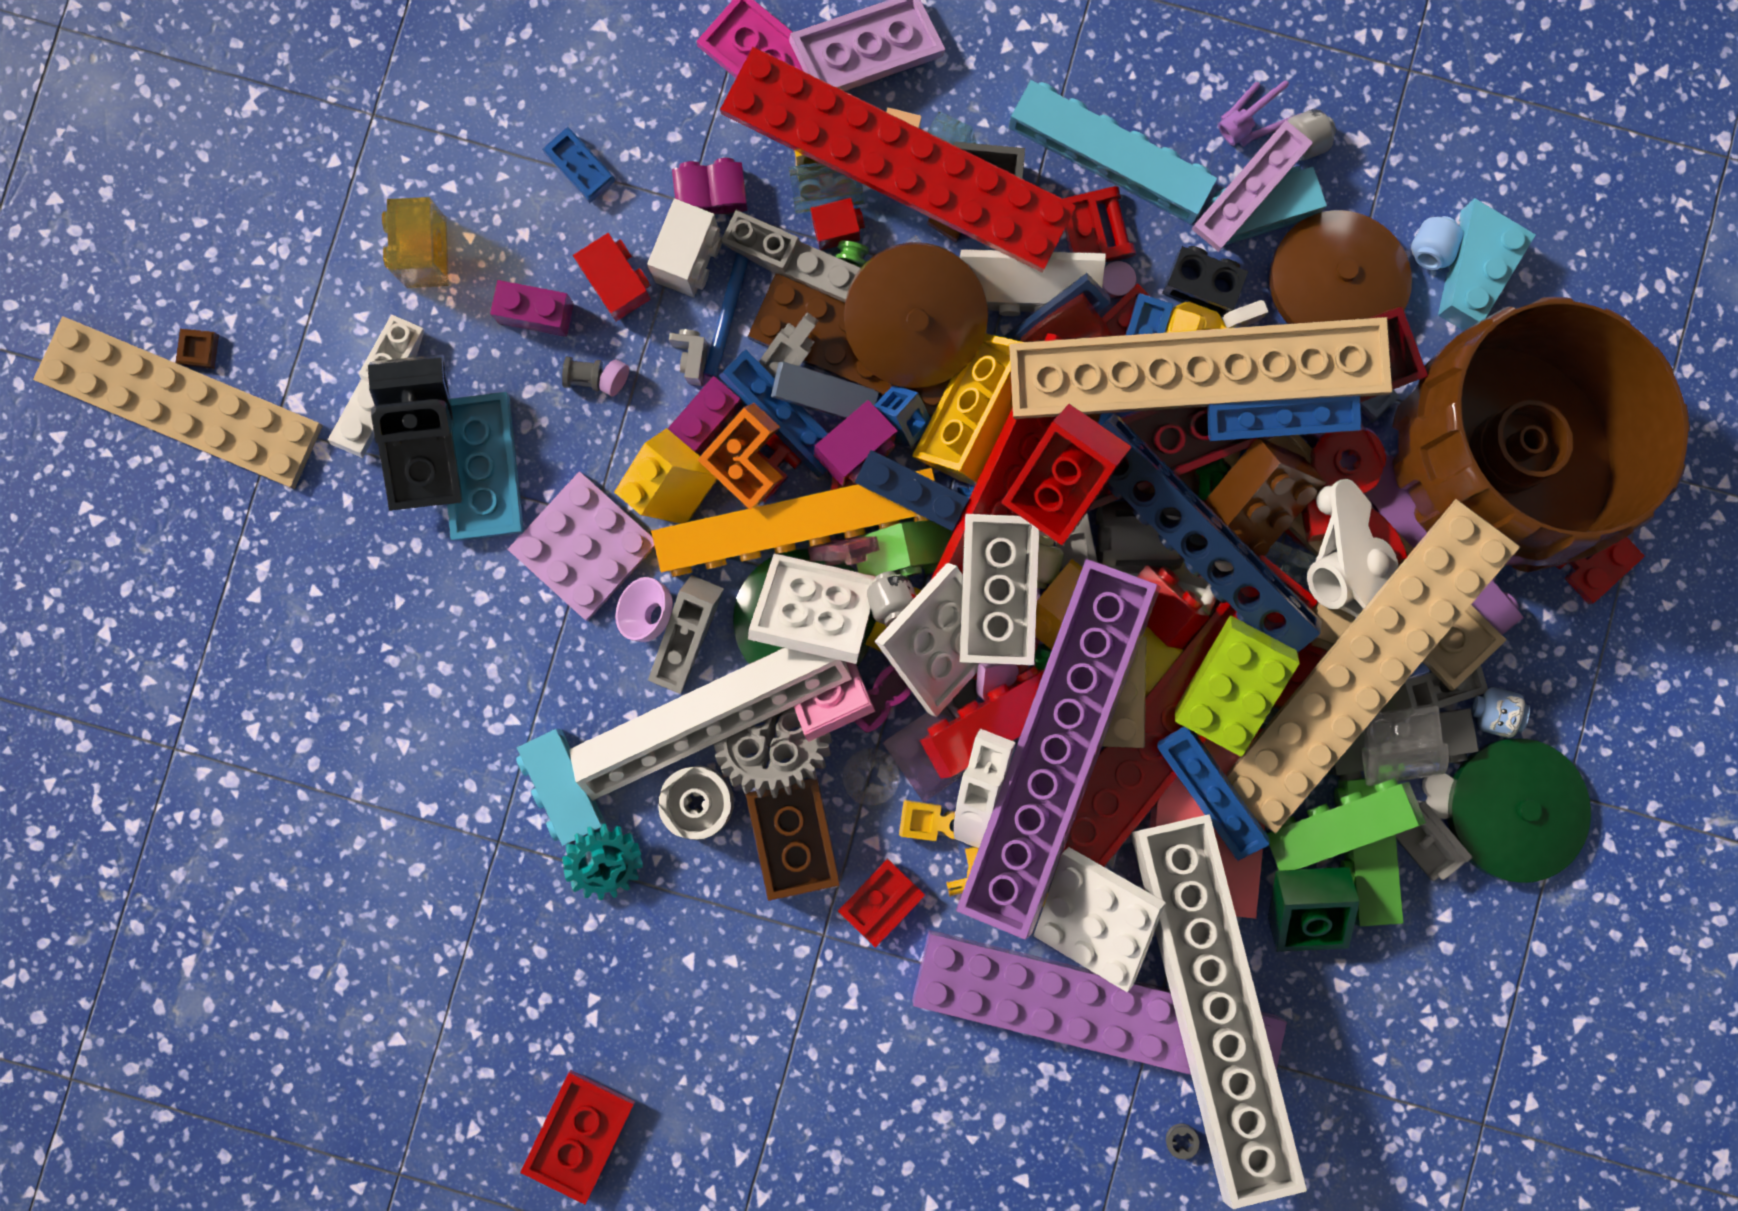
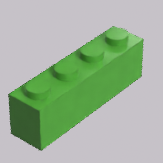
(1346, 827)
(1373, 869)

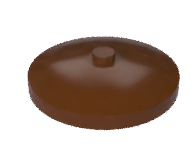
(1338, 269)
(915, 315)

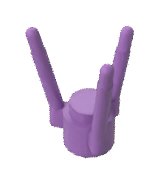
(1237, 126)

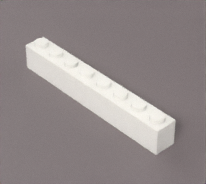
(702, 718)

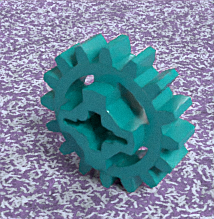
(602, 862)

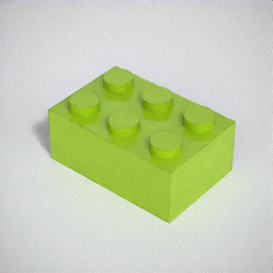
(1236, 686)

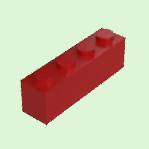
(1003, 714)

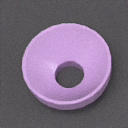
(636, 607)

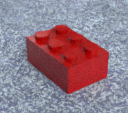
(1065, 474)

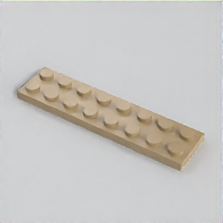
(178, 402)

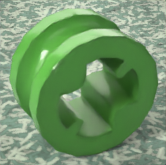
(852, 253)

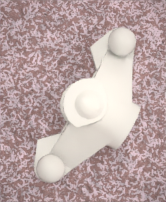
(1350, 560)

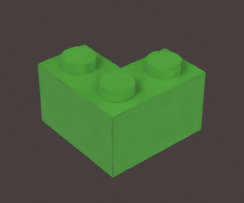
(907, 549)

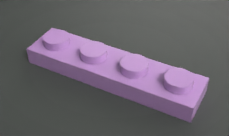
(1252, 185)

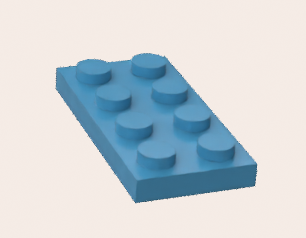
(485, 468)

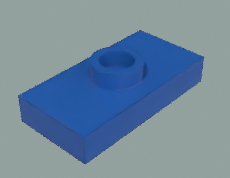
(578, 164)

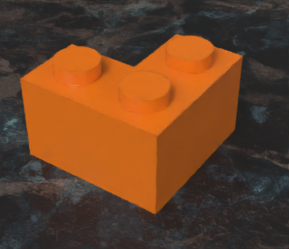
(735, 456)

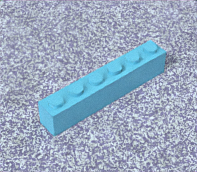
(1112, 151)

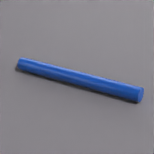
(726, 315)

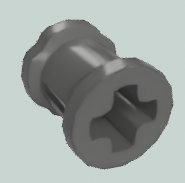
(581, 373)

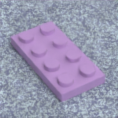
(868, 44)

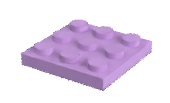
(583, 546)

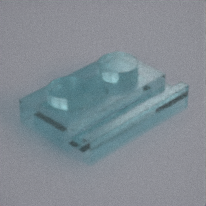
(819, 185)

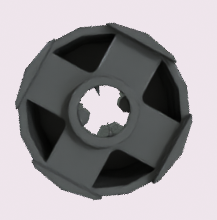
(1128, 543)

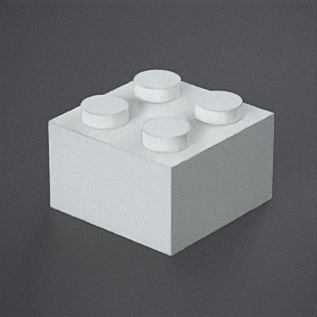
(685, 248)

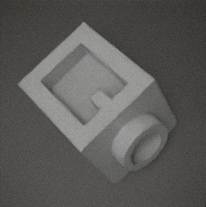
(694, 360)

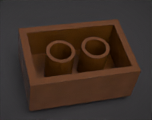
(1264, 494)
(793, 841)

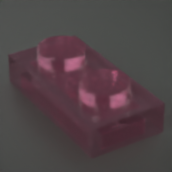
(844, 550)

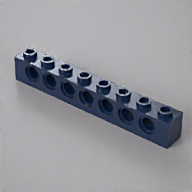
(1300, 622)

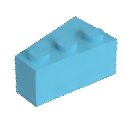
(1483, 265)

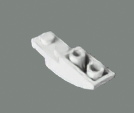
(355, 428)
(981, 786)

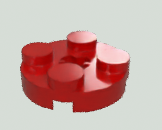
(1365, 447)

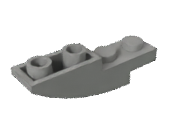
(788, 256)

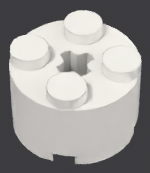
(676, 797)

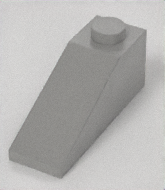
(685, 633)
(1429, 689)

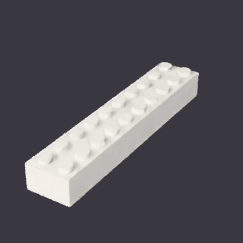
(1219, 1014)

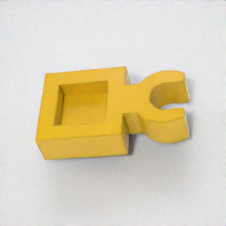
(924, 821)

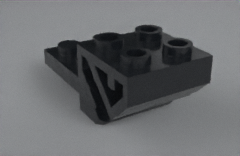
(414, 431)

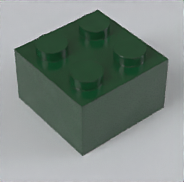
(1313, 909)

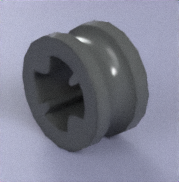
(1182, 1152)

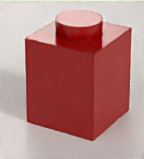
(836, 223)

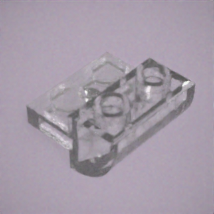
(1404, 745)

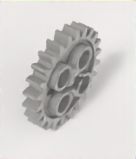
(789, 744)

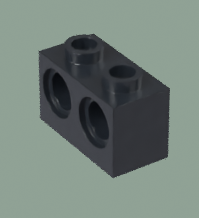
(1203, 289)

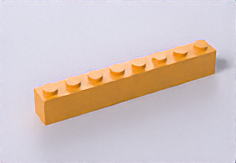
(776, 527)

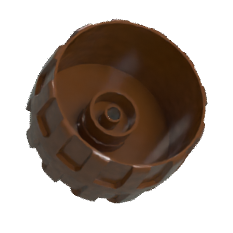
(1547, 429)

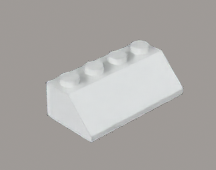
(1017, 287)
(999, 590)

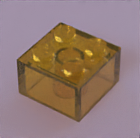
(416, 242)

